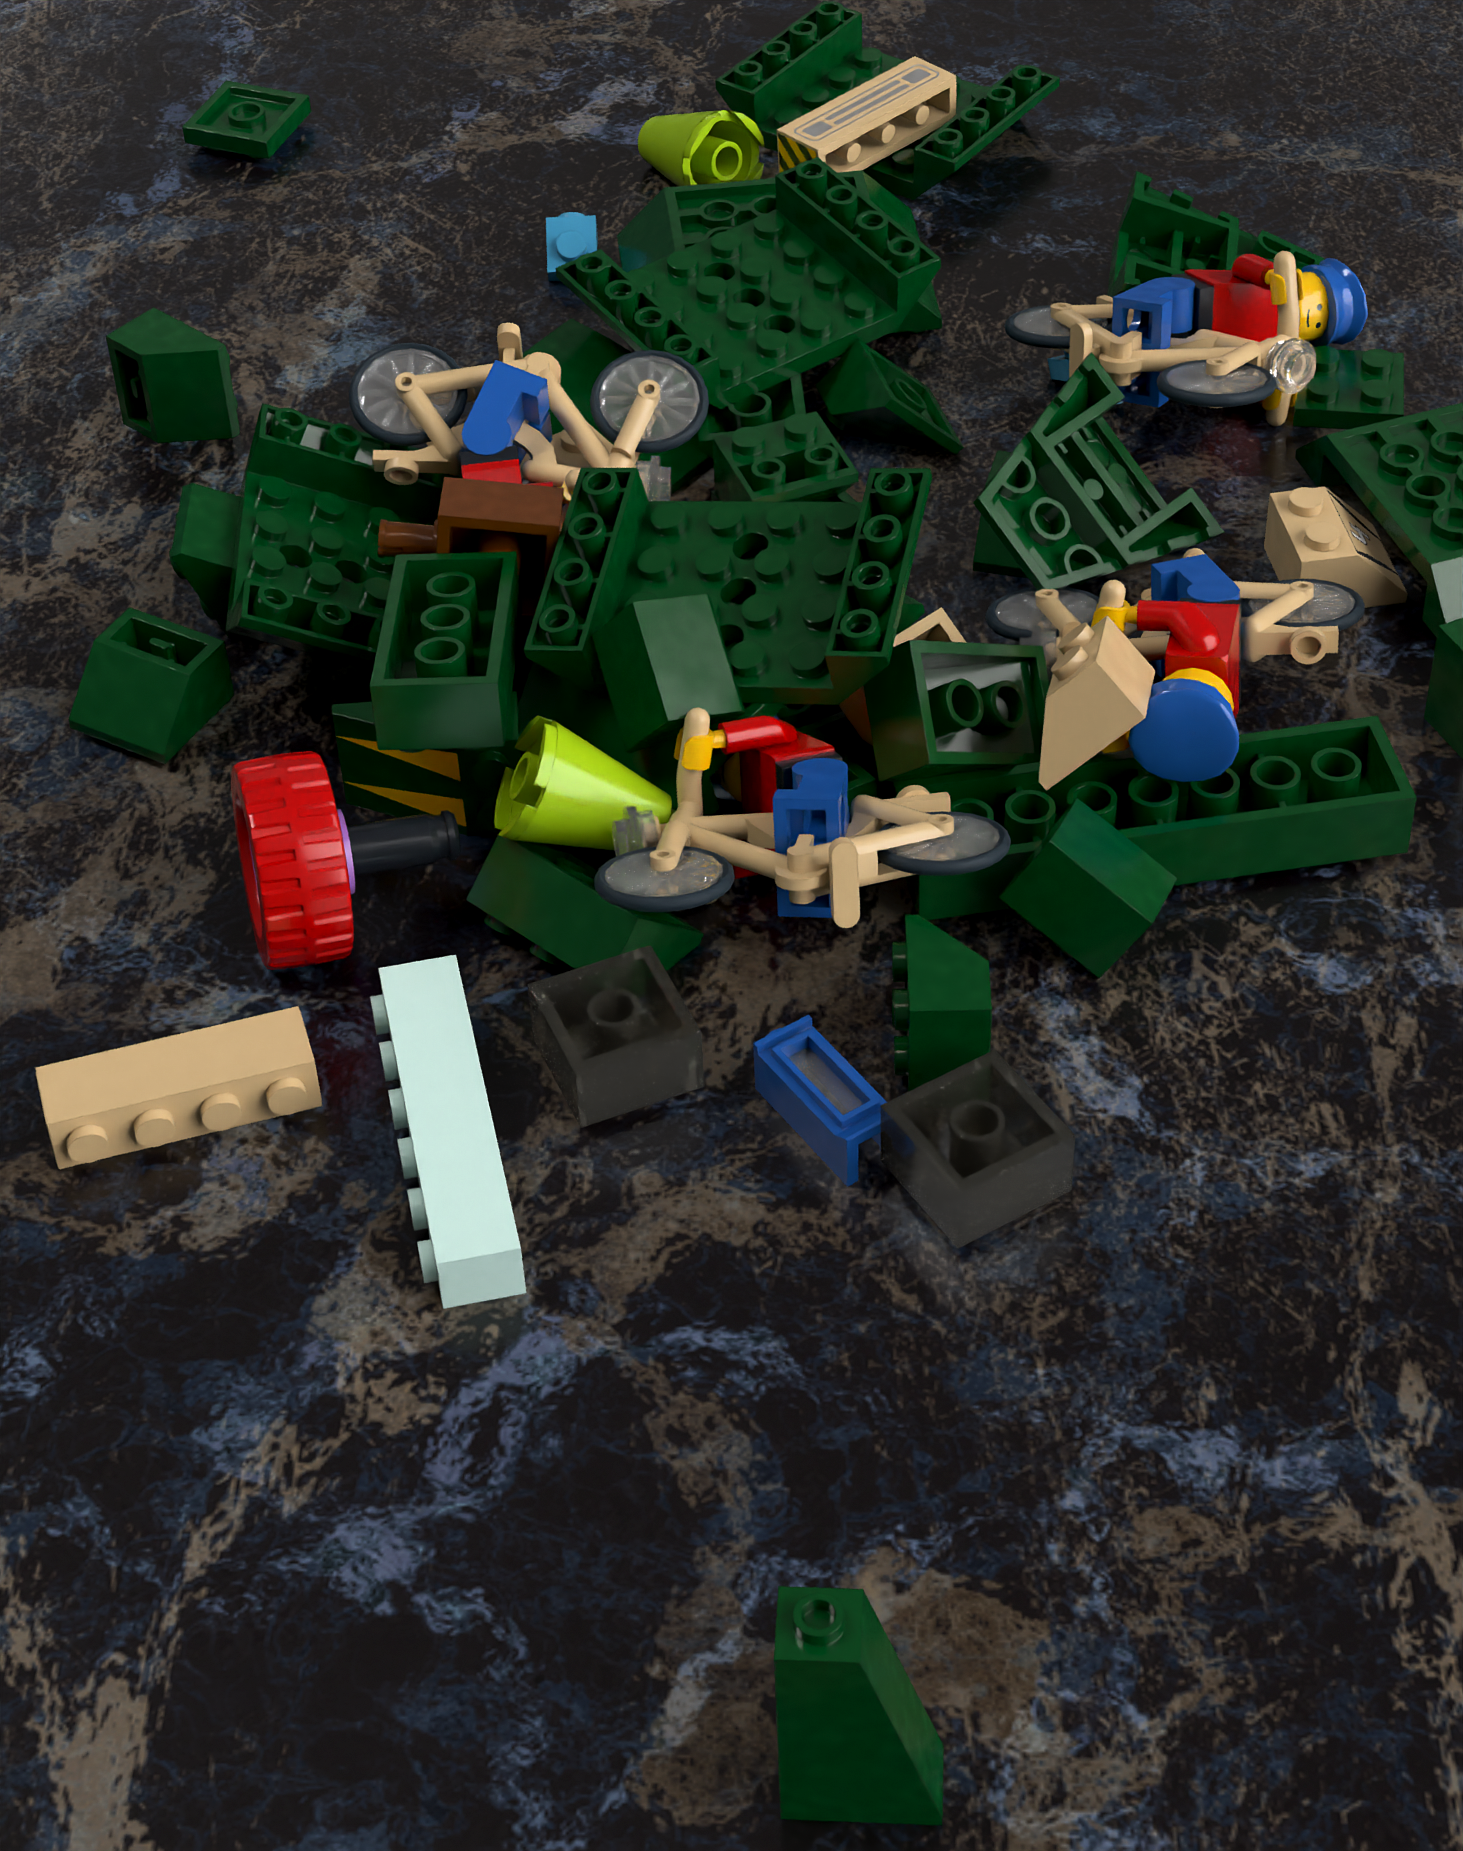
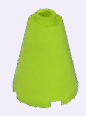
(702, 147)
(569, 791)

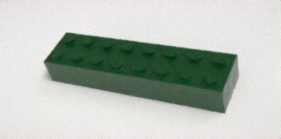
(1279, 806)

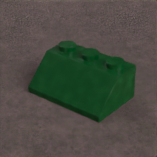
(555, 905)

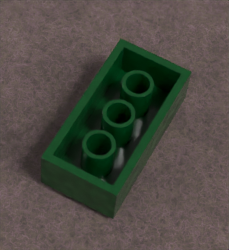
(447, 652)

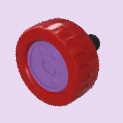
(305, 859)

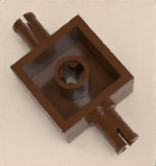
(488, 519)

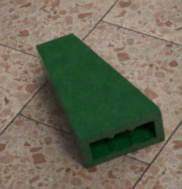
(849, 1717)

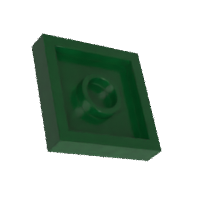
(246, 119)
(1351, 389)

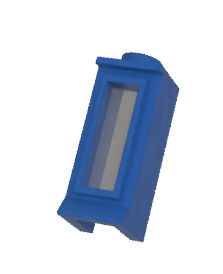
(818, 1094)

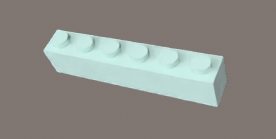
(451, 1133)

